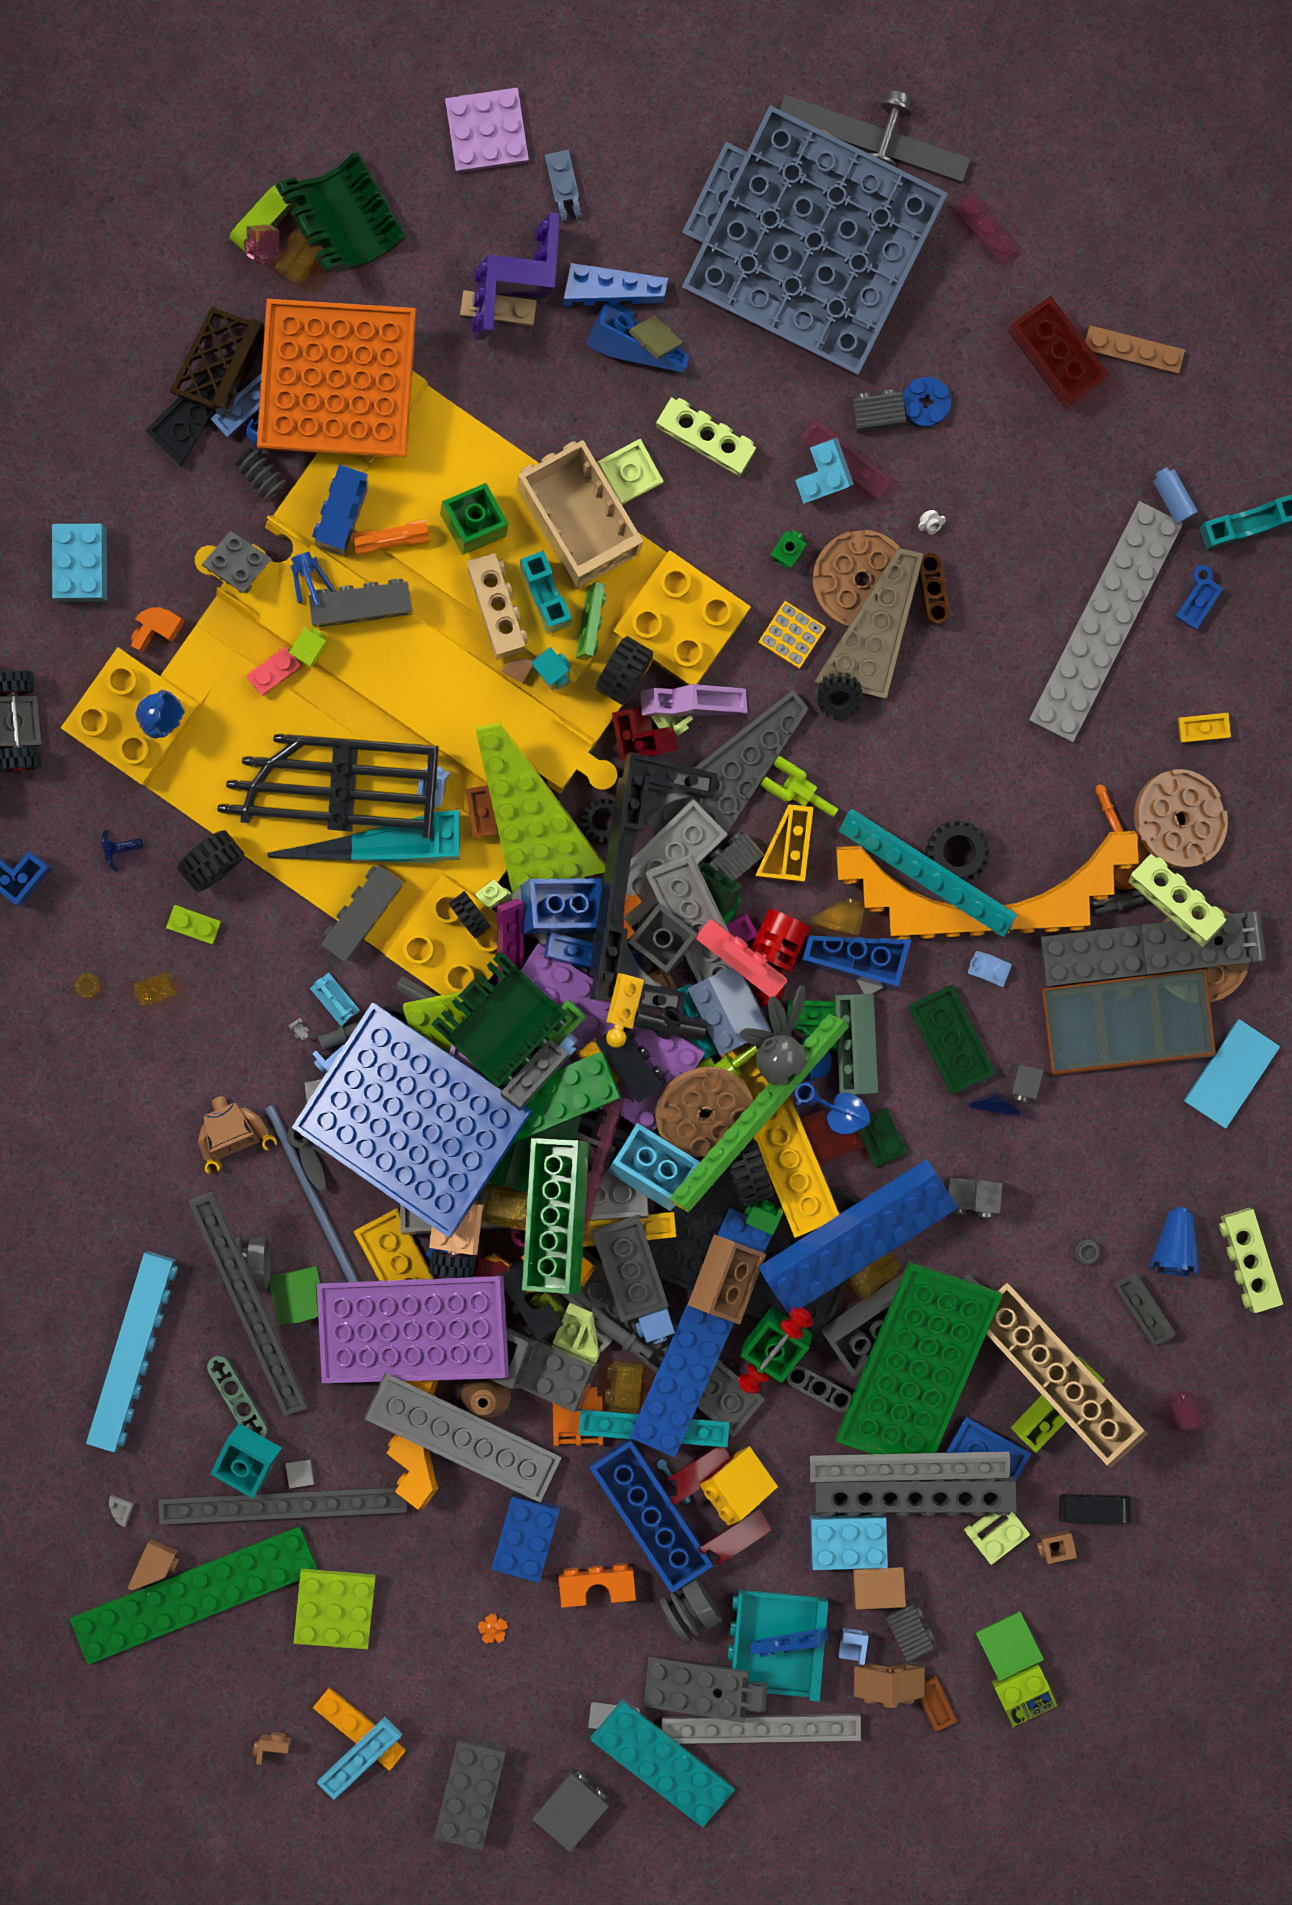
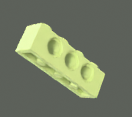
(734, 462)
(1180, 913)
(1268, 1295)

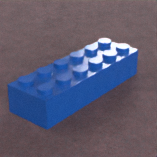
(650, 1515)

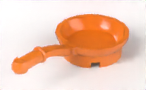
(1121, 876)

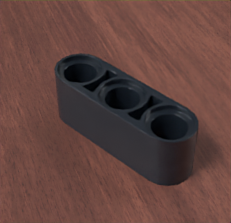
(1096, 1509)

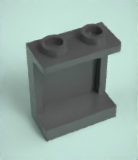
(571, 1809)

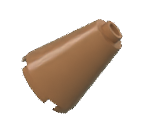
(495, 1393)

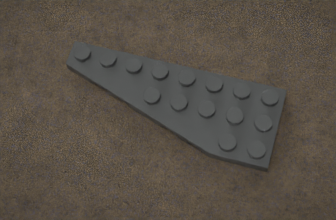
(741, 764)

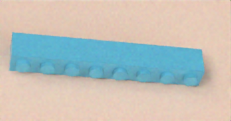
(131, 1352)

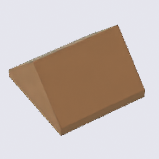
(878, 1588)

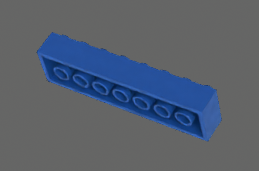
(858, 1237)

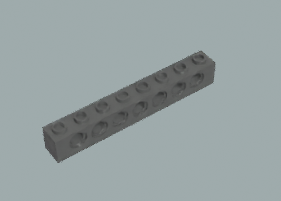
(1003, 1504)

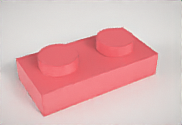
(273, 671)

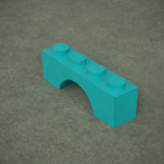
(1247, 523)

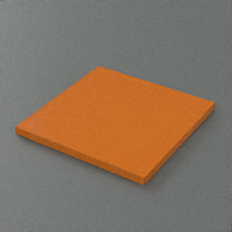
(336, 378)

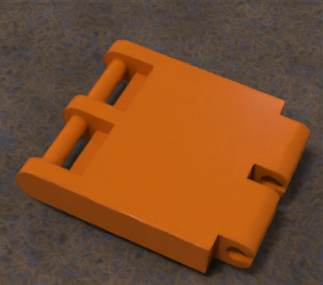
(567, 1422)

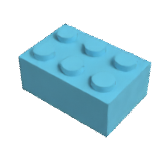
(79, 562)
(652, 1165)
(848, 1541)

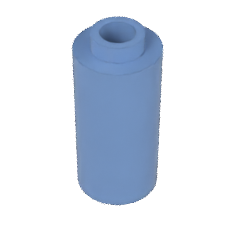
(1174, 495)

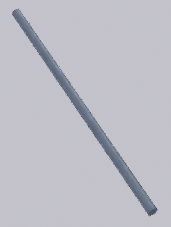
(312, 1195)

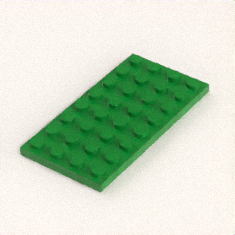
(918, 1363)

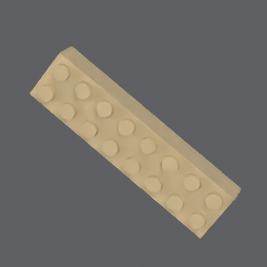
(1063, 1379)

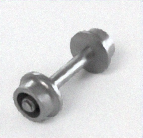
(897, 105)

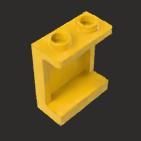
(739, 1486)

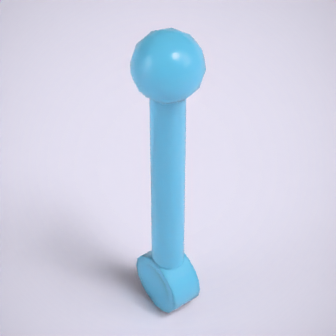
(662, 1464)

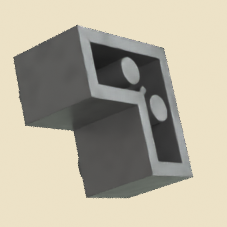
(975, 1195)

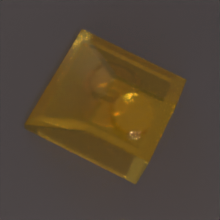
(841, 917)

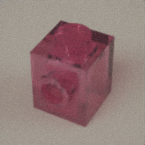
(262, 243)

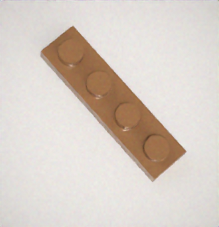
(1134, 350)

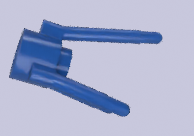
(303, 565)

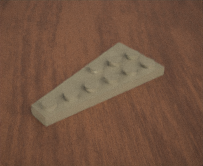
(875, 634)

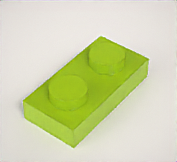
(193, 924)

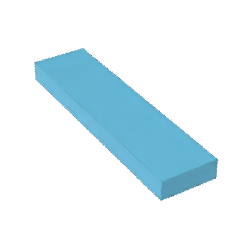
(359, 1758)

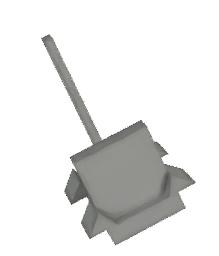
(300, 1031)

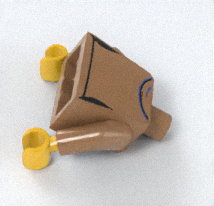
(229, 1131)

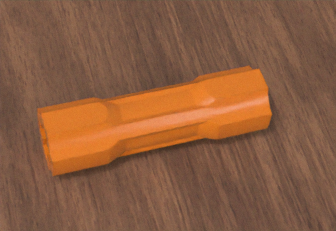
(371, 541)

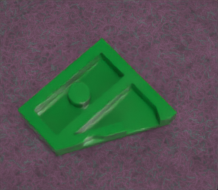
(812, 1016)

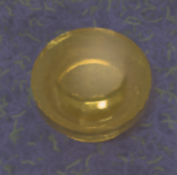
(87, 985)

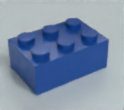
(560, 905)
(526, 1537)

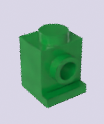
(788, 558)
(764, 1216)

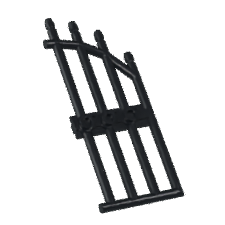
(342, 786)

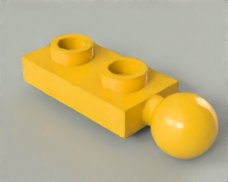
(623, 1008)

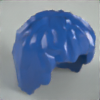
(159, 714)

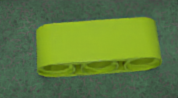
(268, 210)

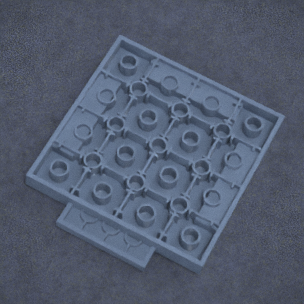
(808, 237)

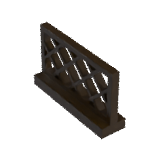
(239, 363)

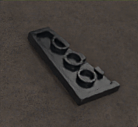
(184, 421)

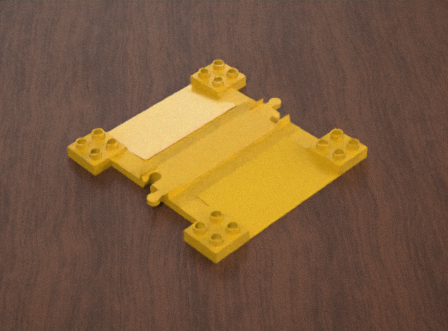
(398, 681)

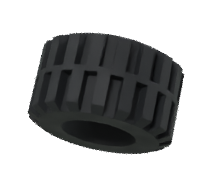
(624, 670)
(969, 833)
(210, 861)
(751, 1175)

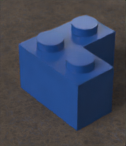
(23, 880)

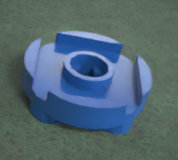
(938, 394)

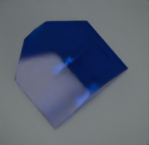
(995, 1103)

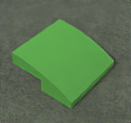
(1009, 1646)

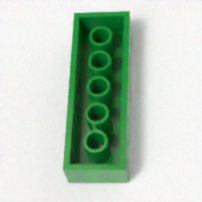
(555, 1216)

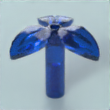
(111, 848)

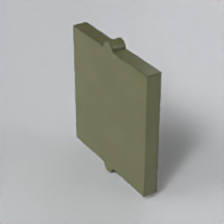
(655, 337)

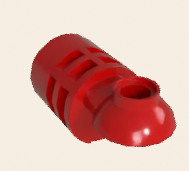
(780, 943)

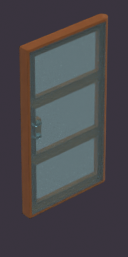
(1128, 1021)

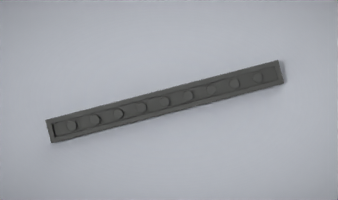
(248, 1303)
(281, 1505)

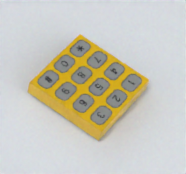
(792, 634)

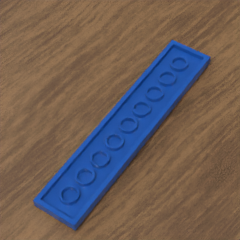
(689, 1359)

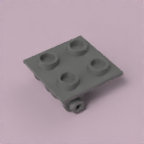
(236, 562)

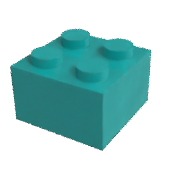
(245, 1460)

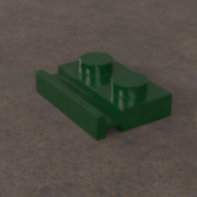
(882, 1138)

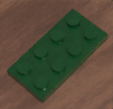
(951, 1039)

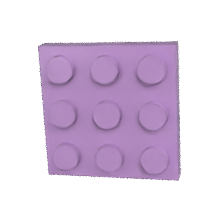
(487, 130)

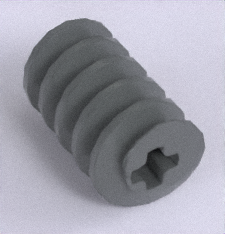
(259, 473)

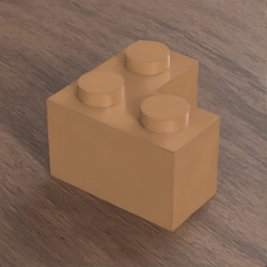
(889, 1684)

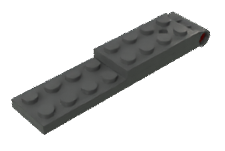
(1148, 950)

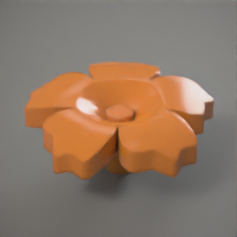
(492, 1628)

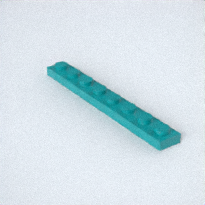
(928, 873)

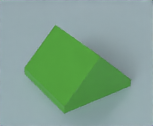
(295, 1295)

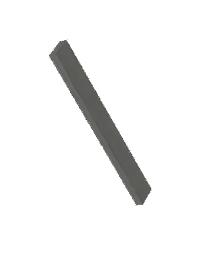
(868, 138)

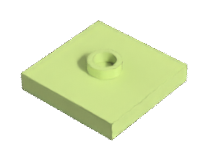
(630, 472)

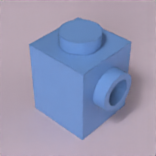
(655, 1326)

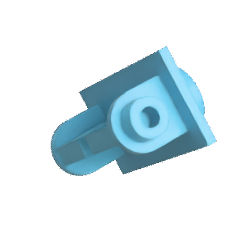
(334, 999)

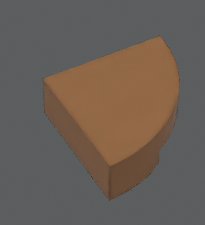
(518, 669)

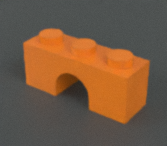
(617, 1580)

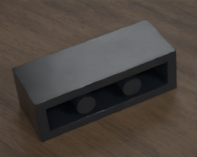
(633, 1065)

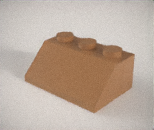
(726, 1279)

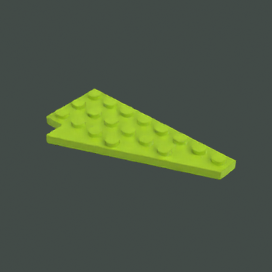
(532, 824)

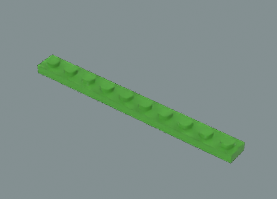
(754, 1118)

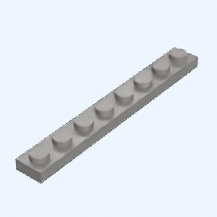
(909, 1466)
(764, 1728)

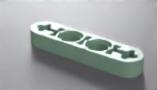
(234, 1399)

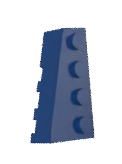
(859, 958)

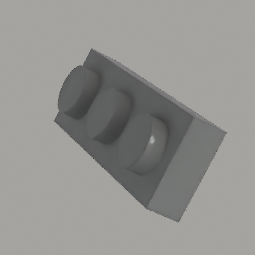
(534, 1075)
(1144, 1308)

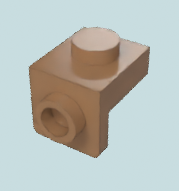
(273, 1743)

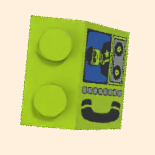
(1025, 1694)

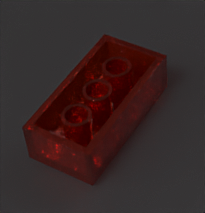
(1058, 352)

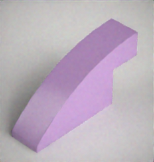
(693, 701)

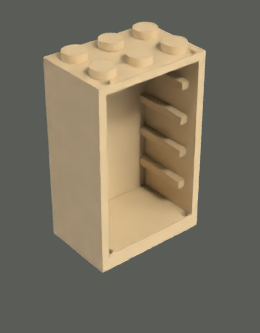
(579, 513)

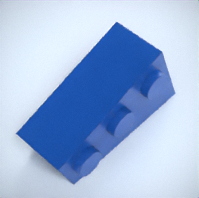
(341, 510)

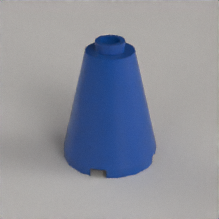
(1177, 1245)

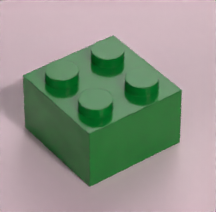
(474, 518)

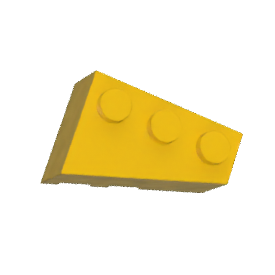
(789, 847)

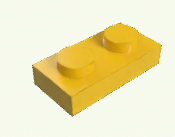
(1204, 727)

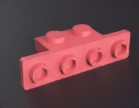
(741, 958)

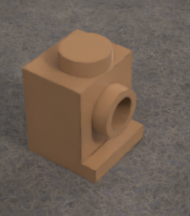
(1065, 1550)

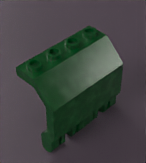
(343, 216)
(502, 1023)

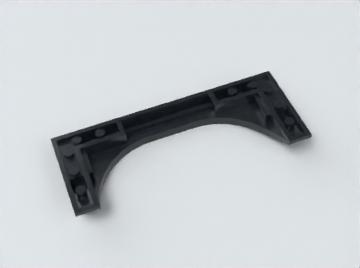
(644, 789)

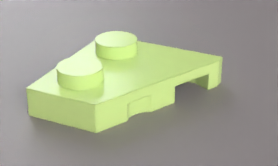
(578, 1333)

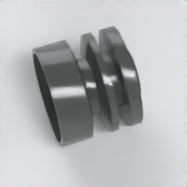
(257, 1260)
(690, 1610)

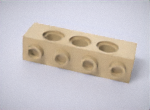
(502, 644)

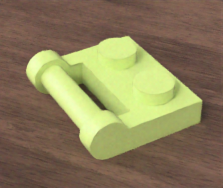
(1000, 1539)

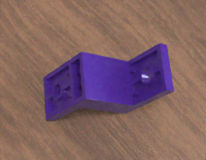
(515, 276)

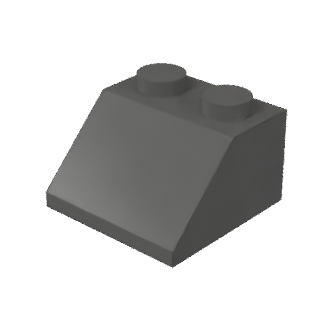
(663, 939)

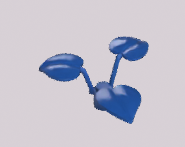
(848, 1111)

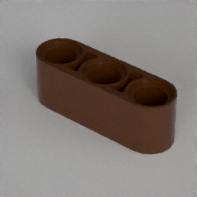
(930, 601)

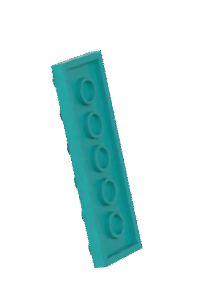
(662, 1763)

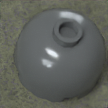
(780, 1058)

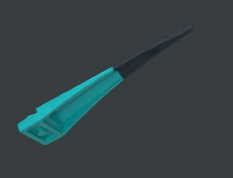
(388, 844)

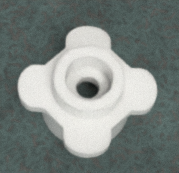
(931, 522)

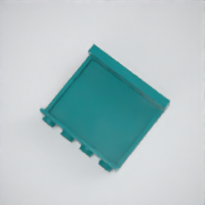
(777, 1614)

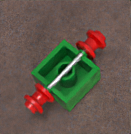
(775, 1347)

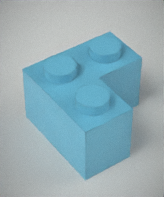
(831, 474)

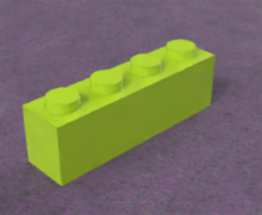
(1042, 1420)

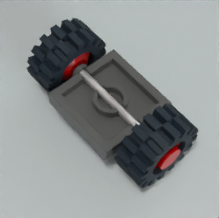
(19, 722)

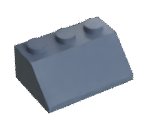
(728, 1008)

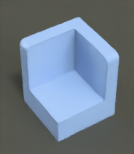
(853, 1645)

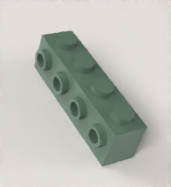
(857, 1044)

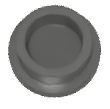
(1087, 1252)

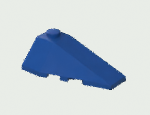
(612, 338)

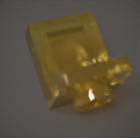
(155, 989)

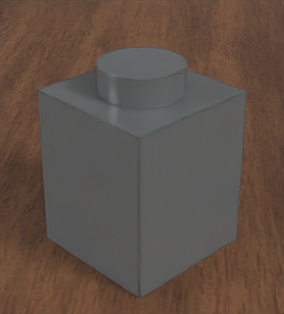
(1025, 1083)

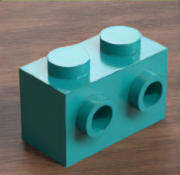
(552, 669)

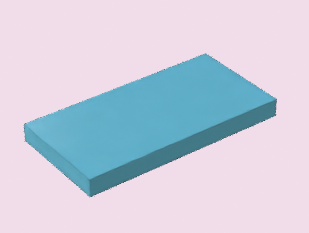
(1231, 1073)

